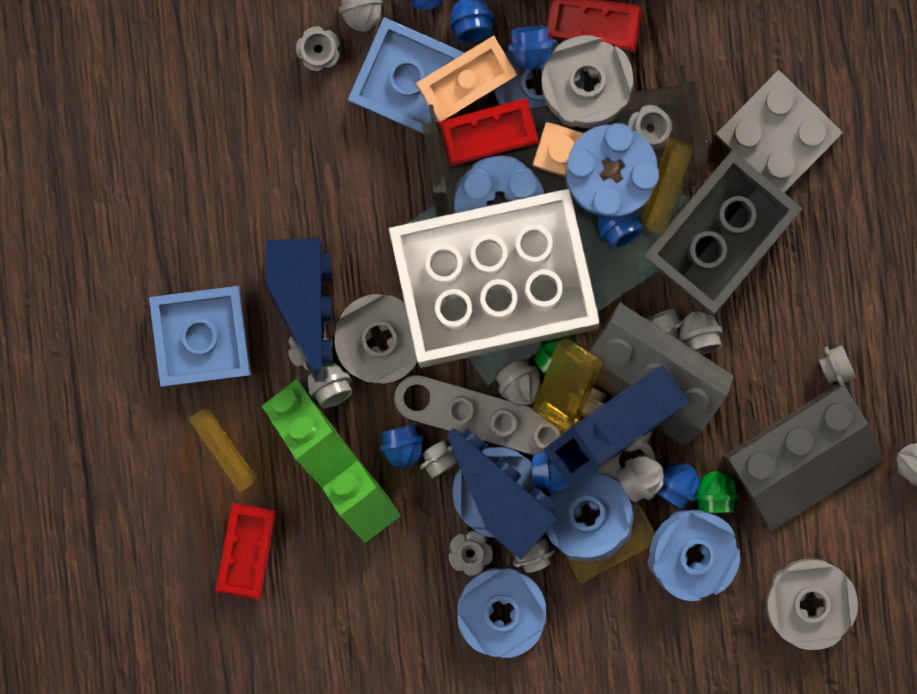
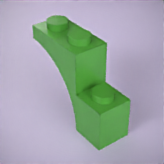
(330, 461)

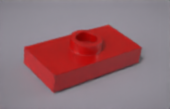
(608, 20)
(488, 132)
(246, 551)

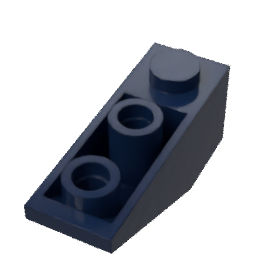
(296, 289)
(616, 426)
(504, 506)

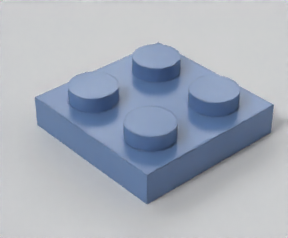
(392, 67)
(200, 336)

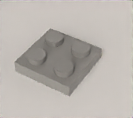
(779, 132)

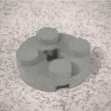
(600, 60)
(354, 331)
(831, 620)

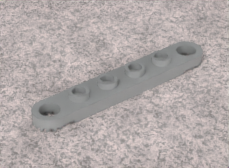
(488, 418)

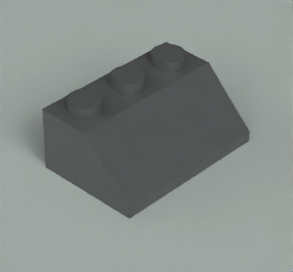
(722, 233)
(636, 347)
(805, 456)

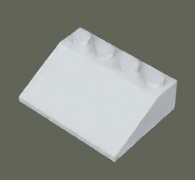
(494, 278)

